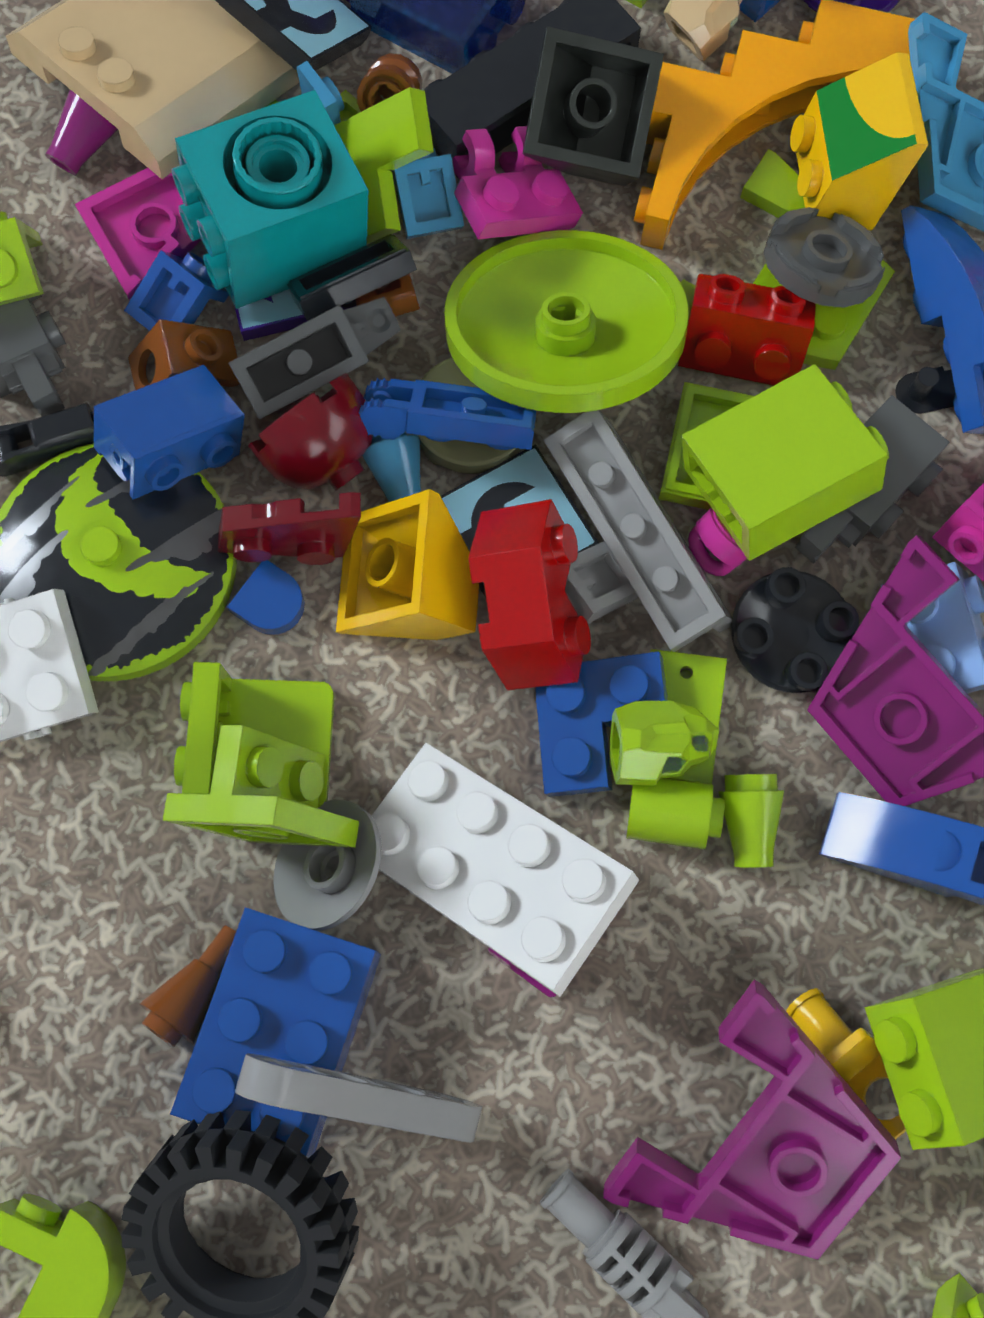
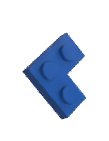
(577, 714)

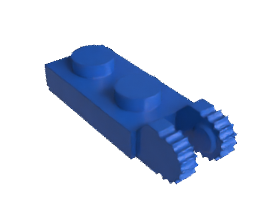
(445, 414)

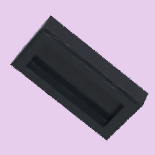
(351, 276)

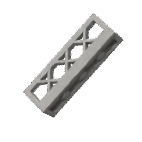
(638, 530)

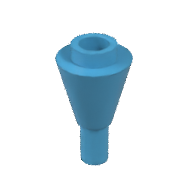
(395, 465)

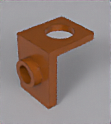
(182, 348)

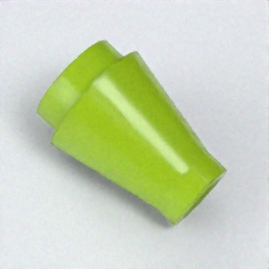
(752, 817)

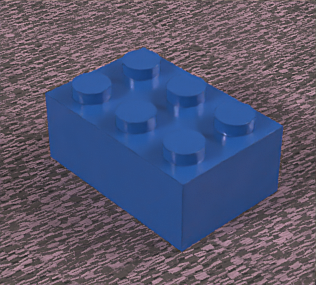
(277, 997)

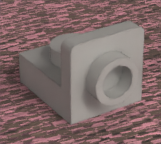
(597, 583)

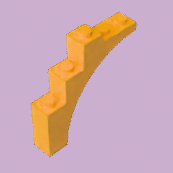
(767, 81)

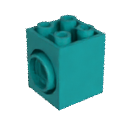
(270, 196)

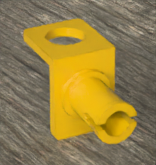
(849, 1052)

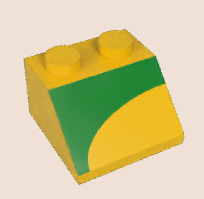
(860, 141)

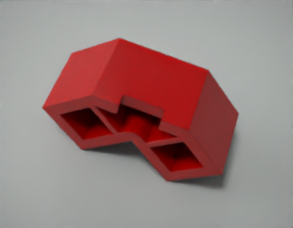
(525, 566)

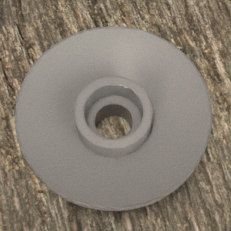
(326, 883)

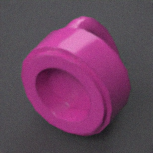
(715, 536)

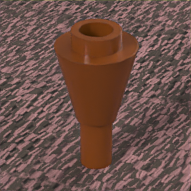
(182, 1002)

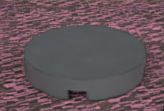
(824, 258)

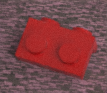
(747, 330)

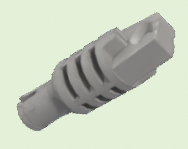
(623, 1253)

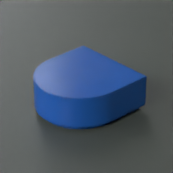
(269, 600)

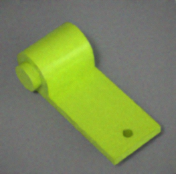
(683, 807)

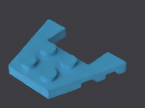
(953, 122)

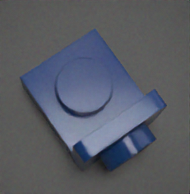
(173, 291)

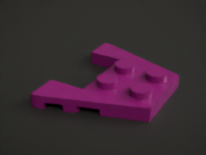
(894, 701)
(792, 1162)

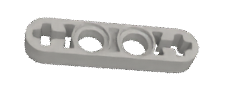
(356, 1098)

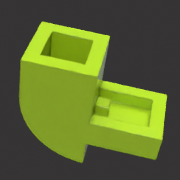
(78, 1257)

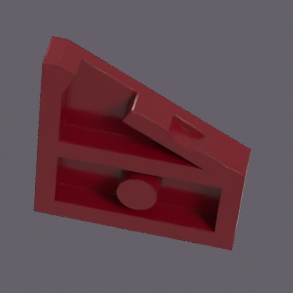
(285, 529)

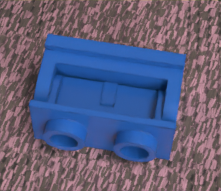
(168, 430)

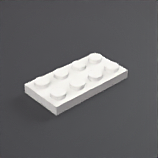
(498, 868)

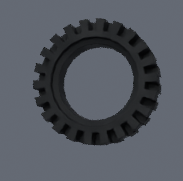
(270, 1166)

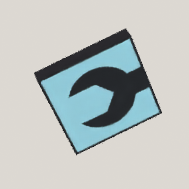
(302, 28)
(512, 483)

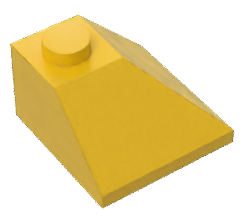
(407, 573)

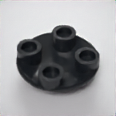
(791, 629)

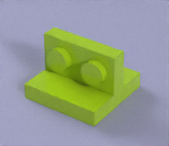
(263, 794)

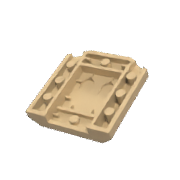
(153, 67)

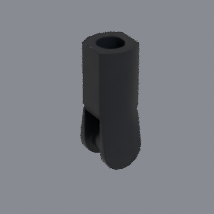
(50, 435)

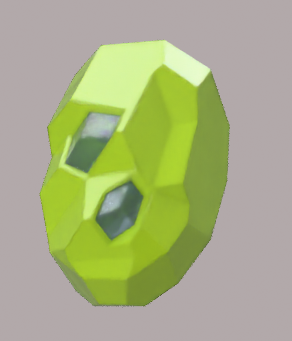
(658, 741)

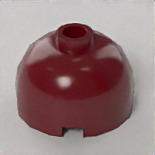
(317, 439)

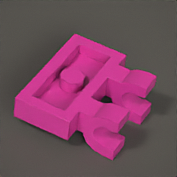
(512, 202)

